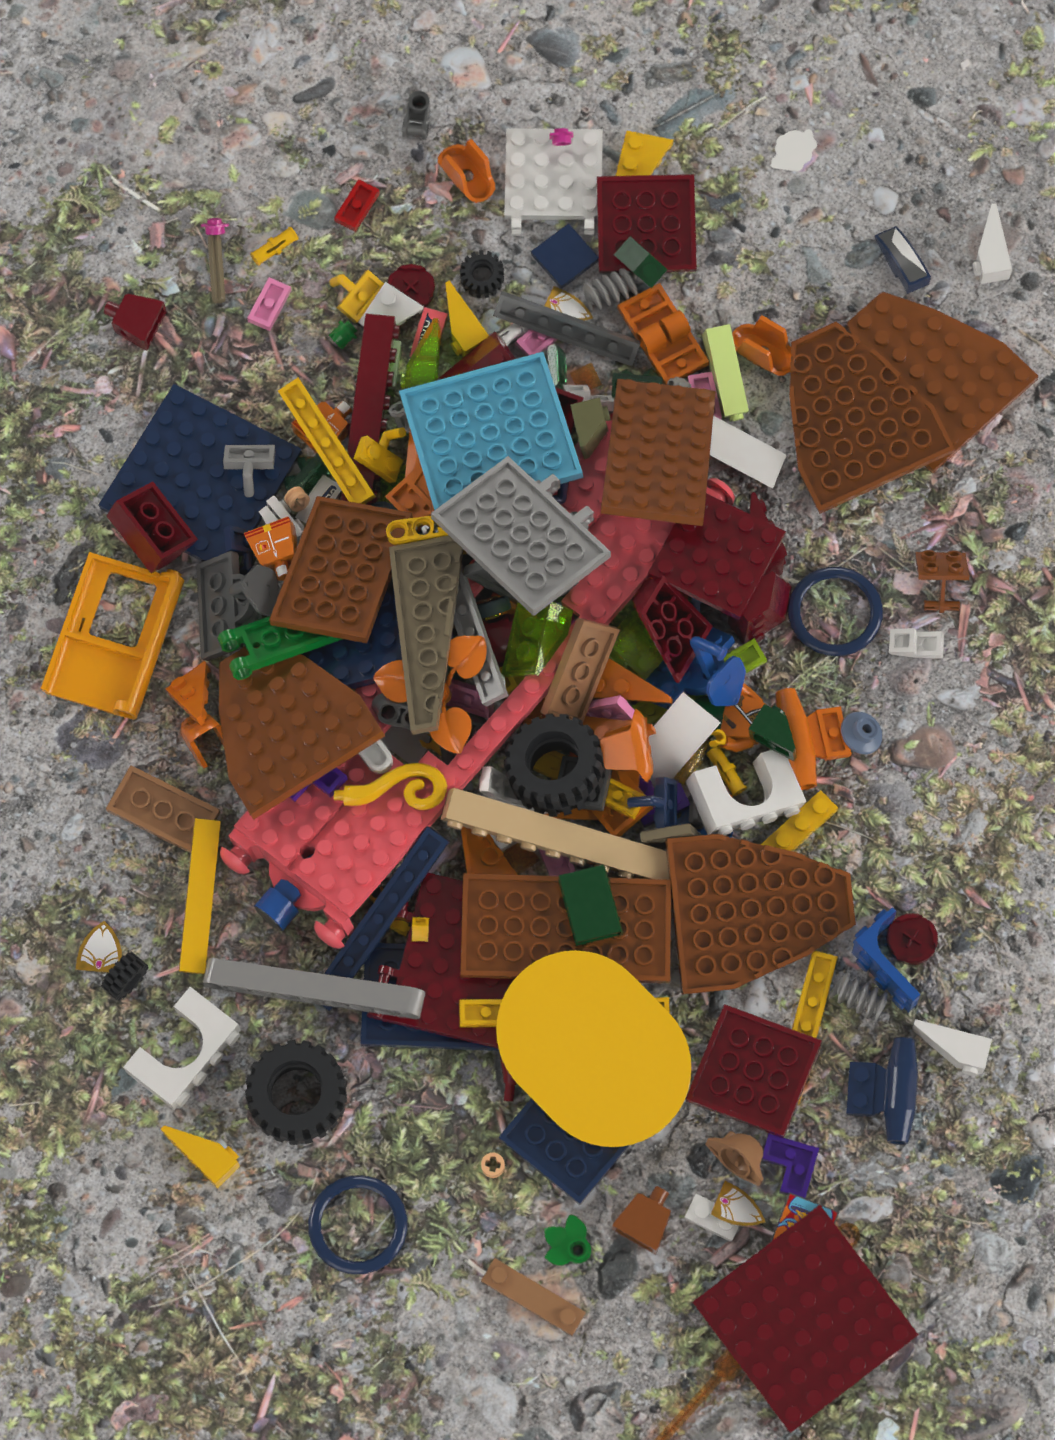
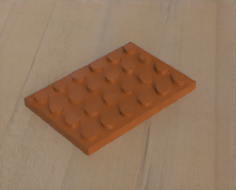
(338, 570)

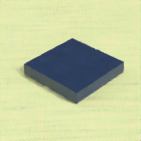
(565, 256)

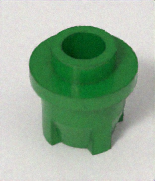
(343, 334)

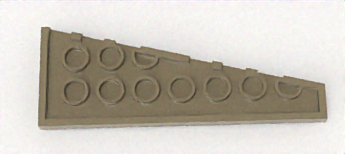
(425, 600)

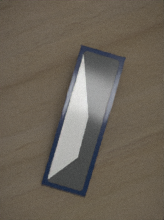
(903, 259)

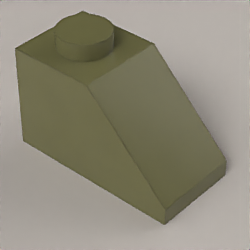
(590, 424)

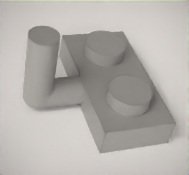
(249, 458)

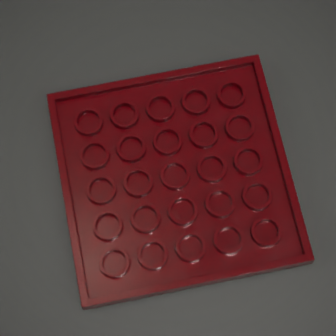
(805, 1318)

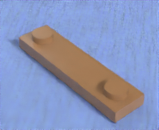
(533, 1297)

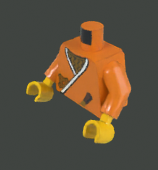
(736, 722)

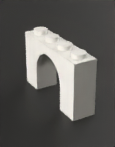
(724, 814)
(174, 1084)

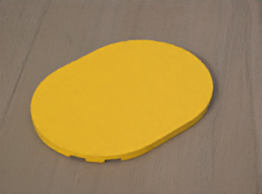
(593, 1048)

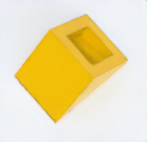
(420, 929)

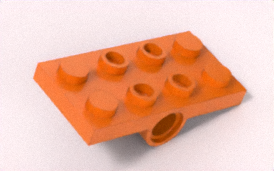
(663, 334)

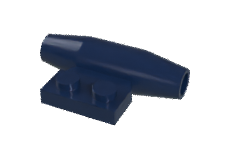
(887, 1090)

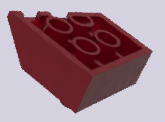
(765, 610)
(670, 623)

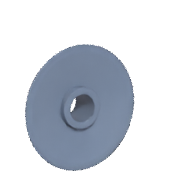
(856, 738)

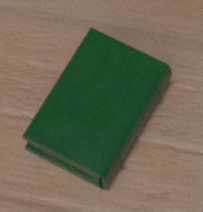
(590, 905)

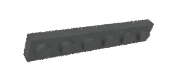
(566, 328)

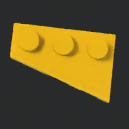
(642, 154)

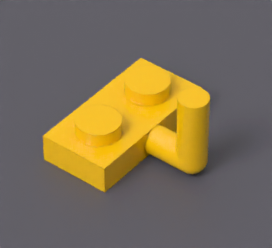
(359, 294)
(378, 457)

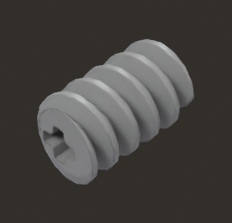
(609, 288)
(860, 996)

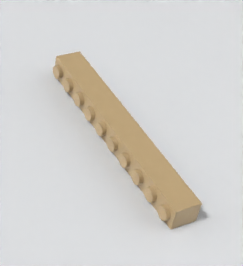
(553, 836)

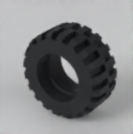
(546, 736)
(286, 1059)

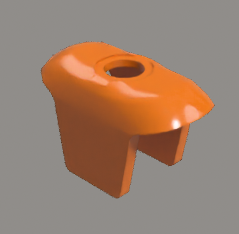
(471, 158)
(751, 339)
(192, 731)
(629, 748)

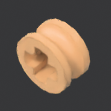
(299, 504)
(499, 1159)

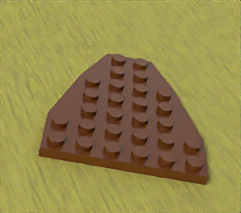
(947, 361)
(856, 418)
(288, 728)
(749, 909)

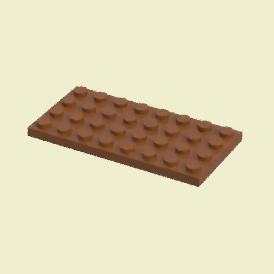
(659, 452)
(524, 918)

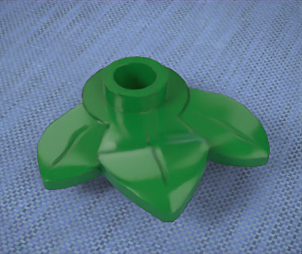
(565, 1240)

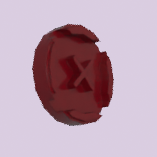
(414, 282)
(912, 939)

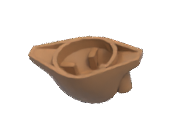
(739, 1154)

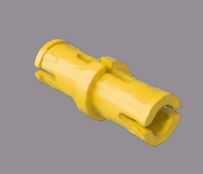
(274, 246)
(726, 770)

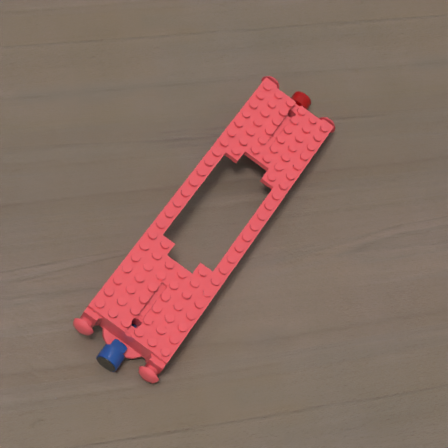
(338, 853)

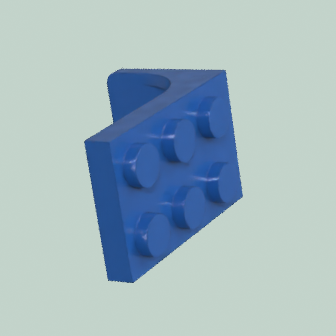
(872, 960)

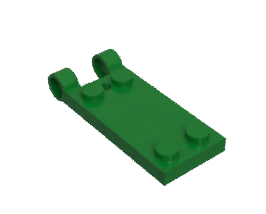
(273, 642)

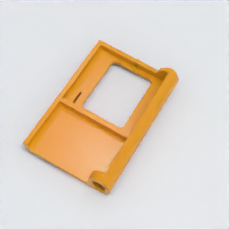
(100, 670)

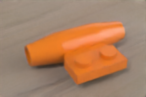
(813, 736)

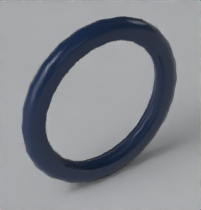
(816, 645)
(390, 1251)

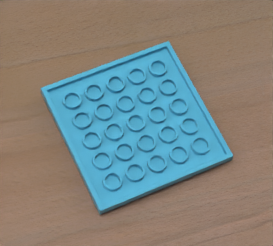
(481, 418)

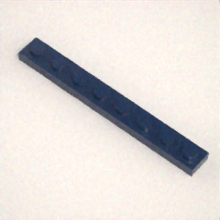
(388, 905)

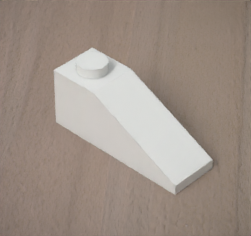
(992, 257)
(958, 1047)

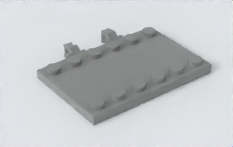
(522, 534)

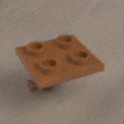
(942, 567)

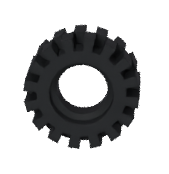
(482, 287)
(124, 976)

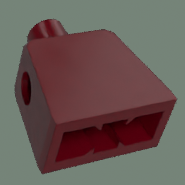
(136, 318)

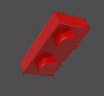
(357, 205)

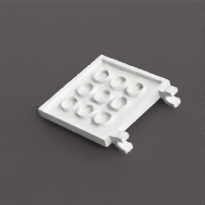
(551, 179)

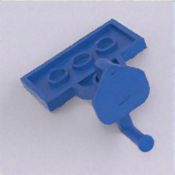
(706, 673)

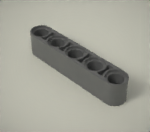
(396, 714)

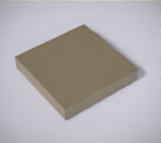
(657, 837)

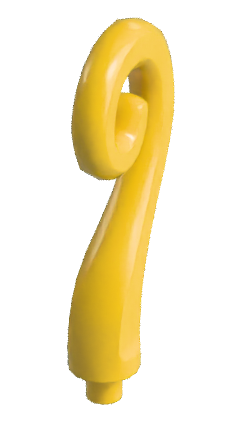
(363, 794)

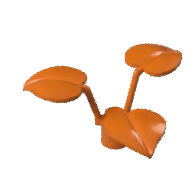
(466, 657)

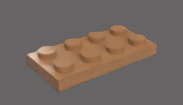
(580, 669)
(159, 807)

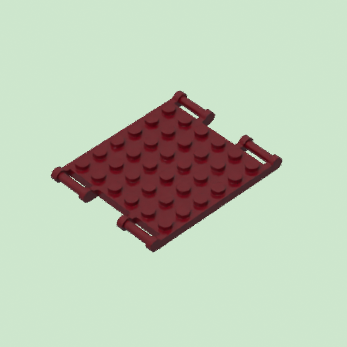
(437, 966)

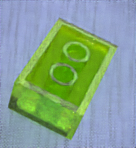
(424, 362)
(535, 639)
(635, 647)

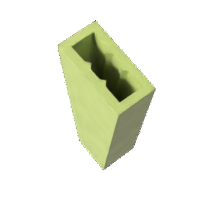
(726, 371)

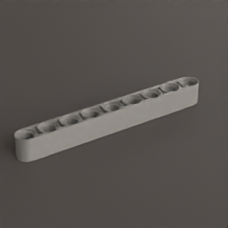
(314, 988)

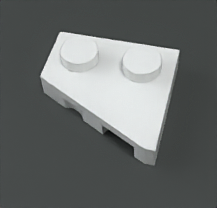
(392, 303)

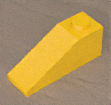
(464, 325)
(206, 1155)

